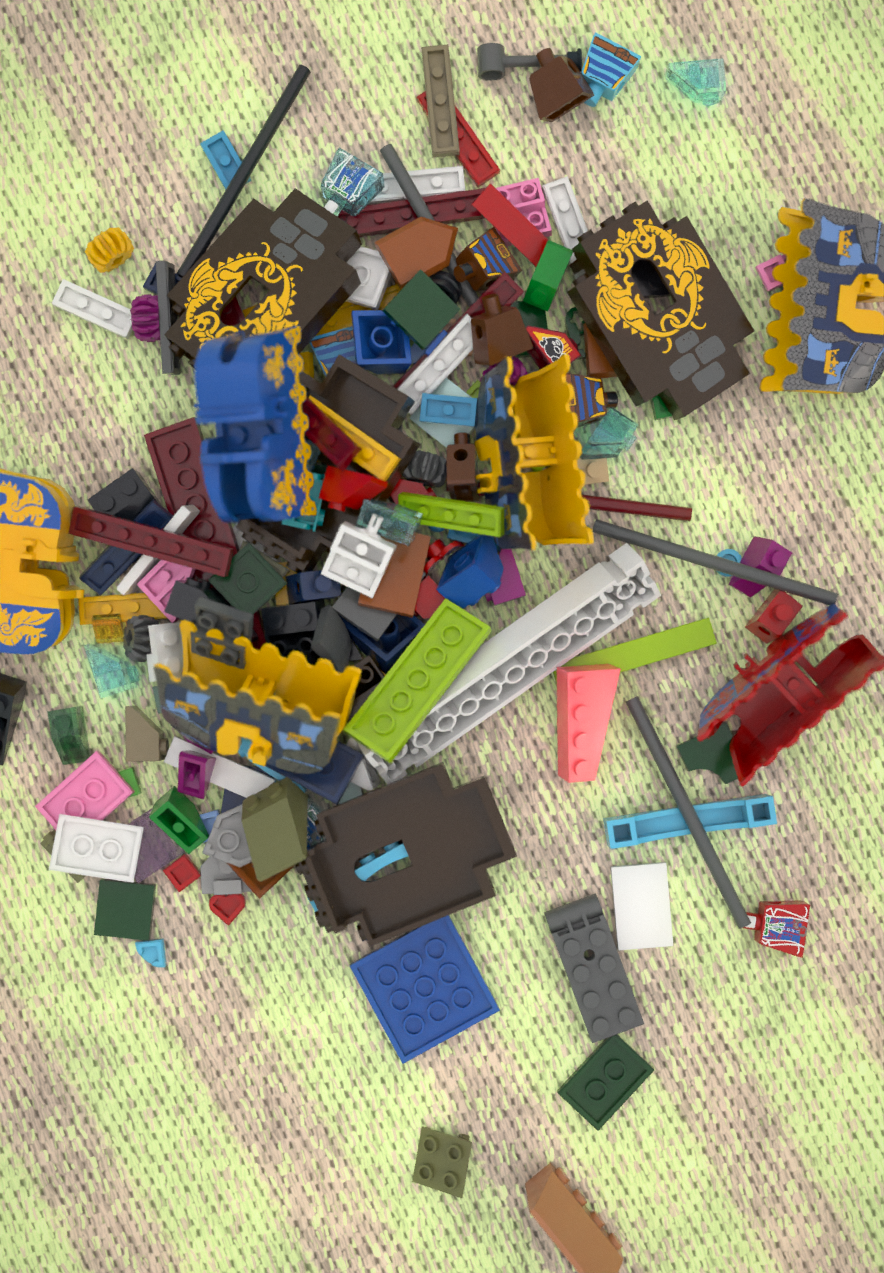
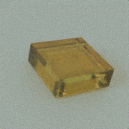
(108, 628)

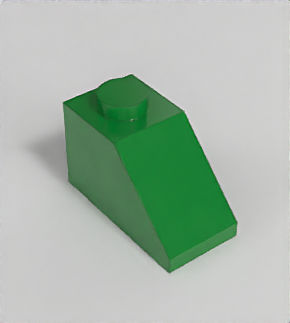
(548, 275)
(179, 820)

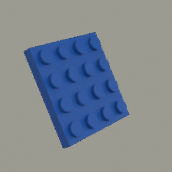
(424, 987)

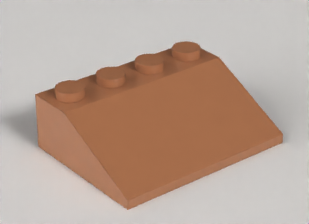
(571, 1224)

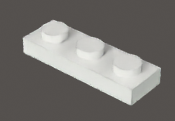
(93, 308)

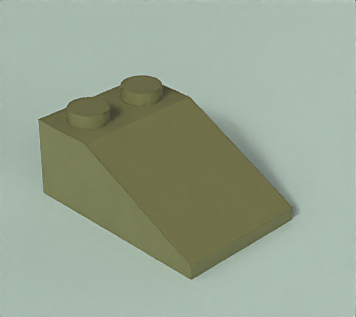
(276, 827)

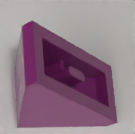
(194, 773)

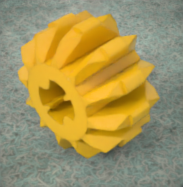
(109, 250)

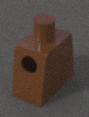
(557, 86)
(498, 332)

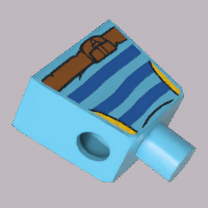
(608, 68)

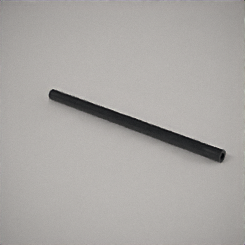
(245, 169)

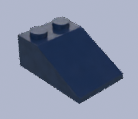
(392, 642)

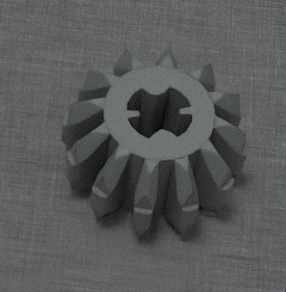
(427, 469)
(137, 637)

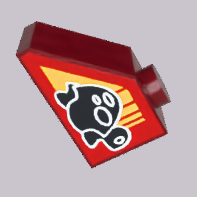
(550, 346)

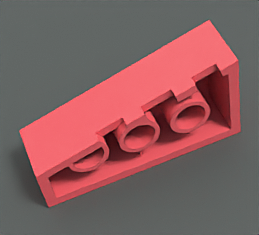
(583, 716)

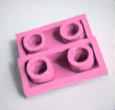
(529, 201)

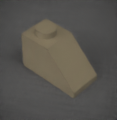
(143, 737)

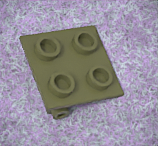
(442, 1161)

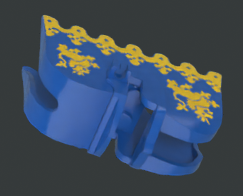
(256, 404)

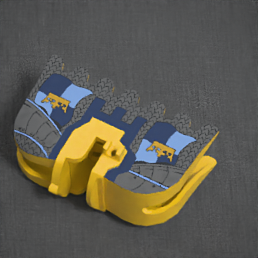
(820, 335)
(543, 503)
(223, 703)

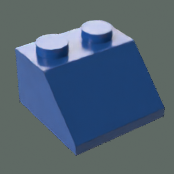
(379, 344)
(471, 572)

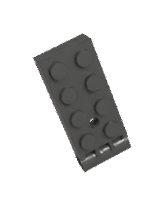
(596, 980)

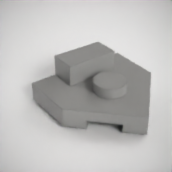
(228, 839)
(220, 879)

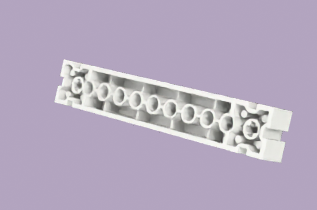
(527, 654)

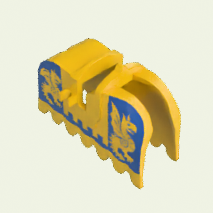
(34, 526)

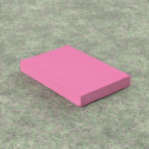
(88, 792)

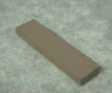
(440, 101)

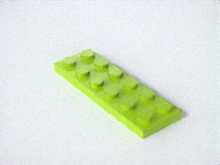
(417, 680)

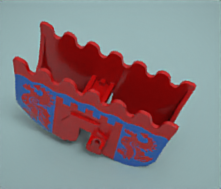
(779, 699)

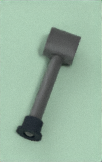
(493, 61)

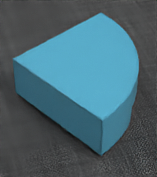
(152, 951)

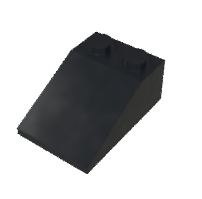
(124, 497)
(186, 594)

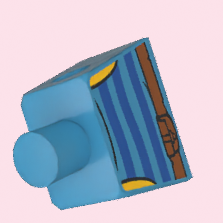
(331, 344)

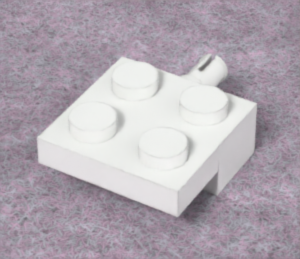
(359, 557)
(165, 648)

